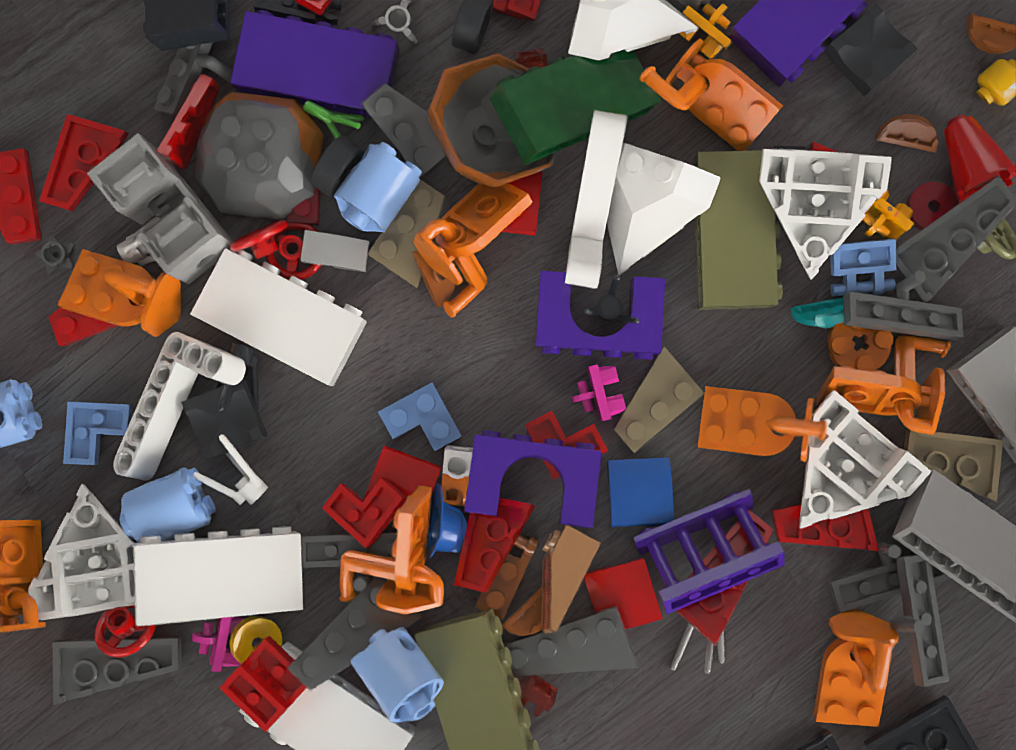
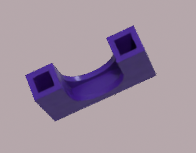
(559, 331)
(576, 467)

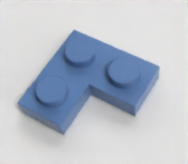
(423, 409)
(85, 425)

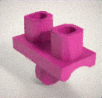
(598, 378)
(220, 651)

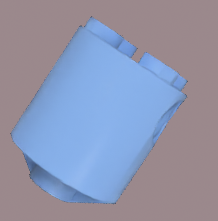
(376, 189)
(17, 413)
(166, 507)
(398, 675)

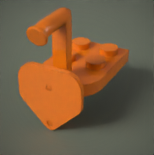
(717, 96)
(465, 231)
(110, 287)
(897, 393)
(745, 420)
(19, 563)
(409, 583)
(855, 685)

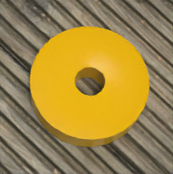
(247, 631)

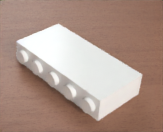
(279, 316)
(217, 575)
(336, 719)

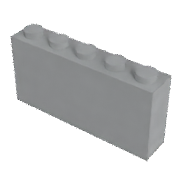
(989, 384)
(962, 540)

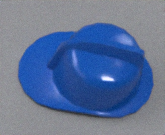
(446, 526)

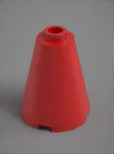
(974, 157)

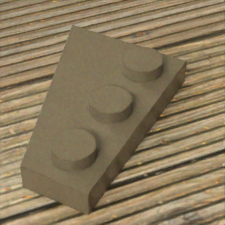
(395, 245)
(658, 401)
(962, 459)

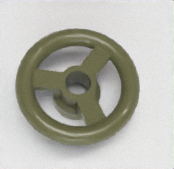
(996, 241)

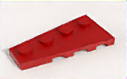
(713, 613)

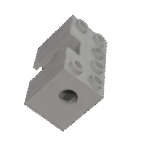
(147, 185)

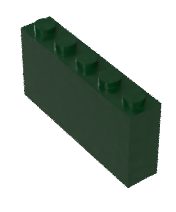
(556, 103)

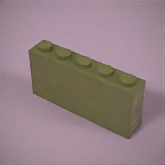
(737, 236)
(479, 694)

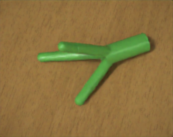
(328, 116)

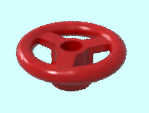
(260, 240)
(285, 243)
(122, 625)

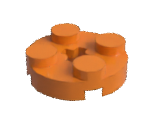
(871, 358)

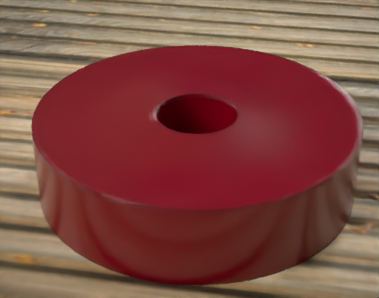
(936, 193)

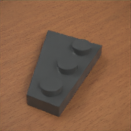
(405, 127)

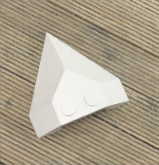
(623, 24)
(821, 196)
(653, 202)
(853, 466)
(86, 564)

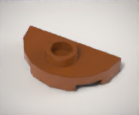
(990, 34)
(909, 131)
(437, 285)
(527, 617)

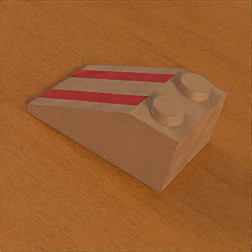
(563, 570)

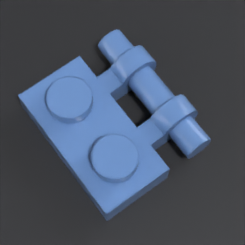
(862, 258)

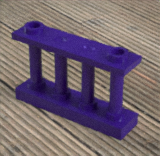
(709, 581)

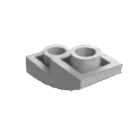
(335, 251)

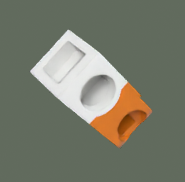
(456, 474)

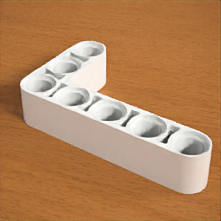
(595, 199)
(161, 400)

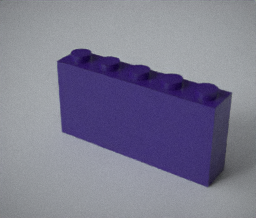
(788, 32)
(312, 61)

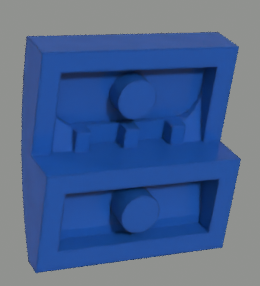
(640, 492)

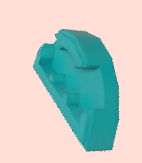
(820, 314)

